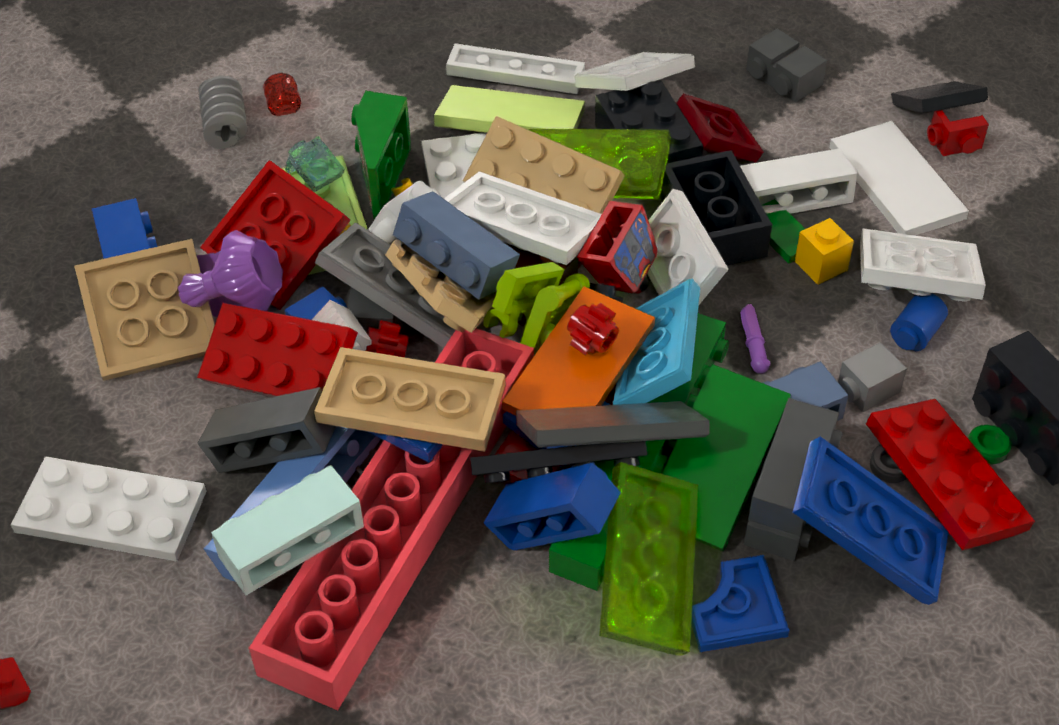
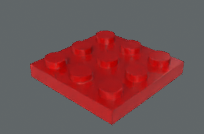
(289, 220)

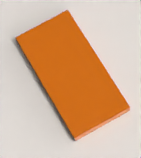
(566, 377)

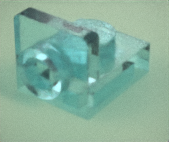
(314, 163)

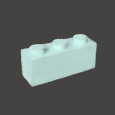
(288, 529)

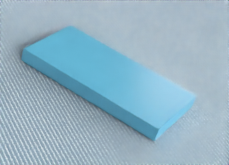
(668, 350)

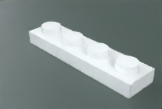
(514, 68)

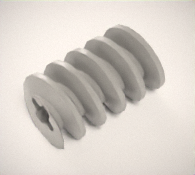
(222, 111)

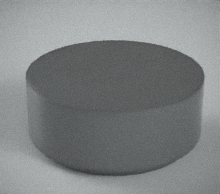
(884, 466)

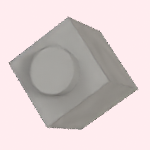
(871, 376)

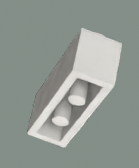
(803, 181)

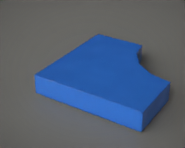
(741, 609)

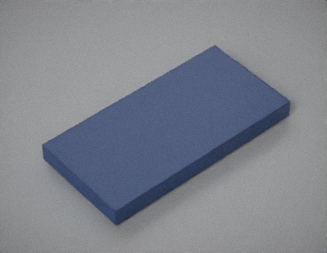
(871, 521)

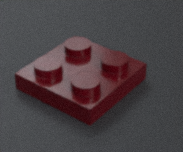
(719, 128)

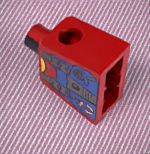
(620, 248)

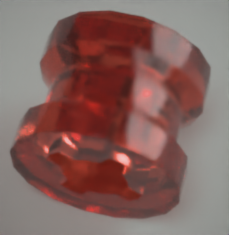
(282, 94)

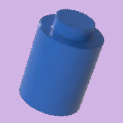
(919, 322)

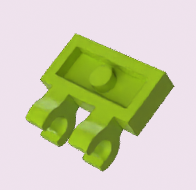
(517, 295)

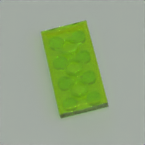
(636, 152)
(650, 561)

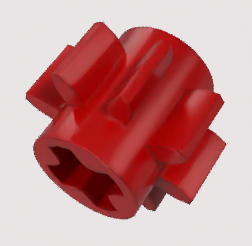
(592, 329)
(387, 339)

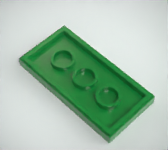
(728, 460)

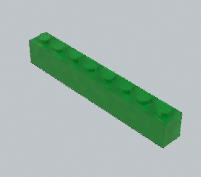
(584, 557)

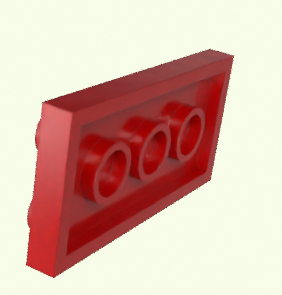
(271, 351)
(949, 473)

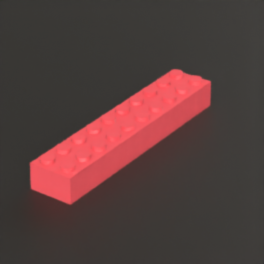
(353, 589)

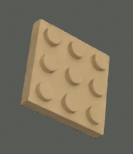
(138, 309)

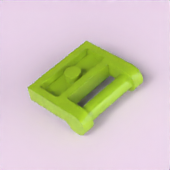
(549, 308)

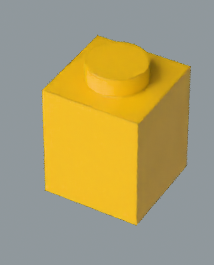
(824, 251)

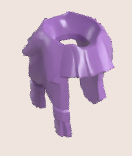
(240, 275)

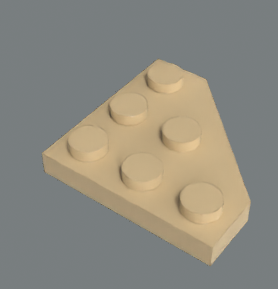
(446, 297)

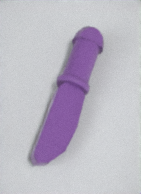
(754, 340)

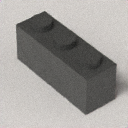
(265, 431)

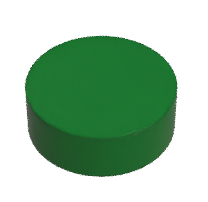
(991, 443)

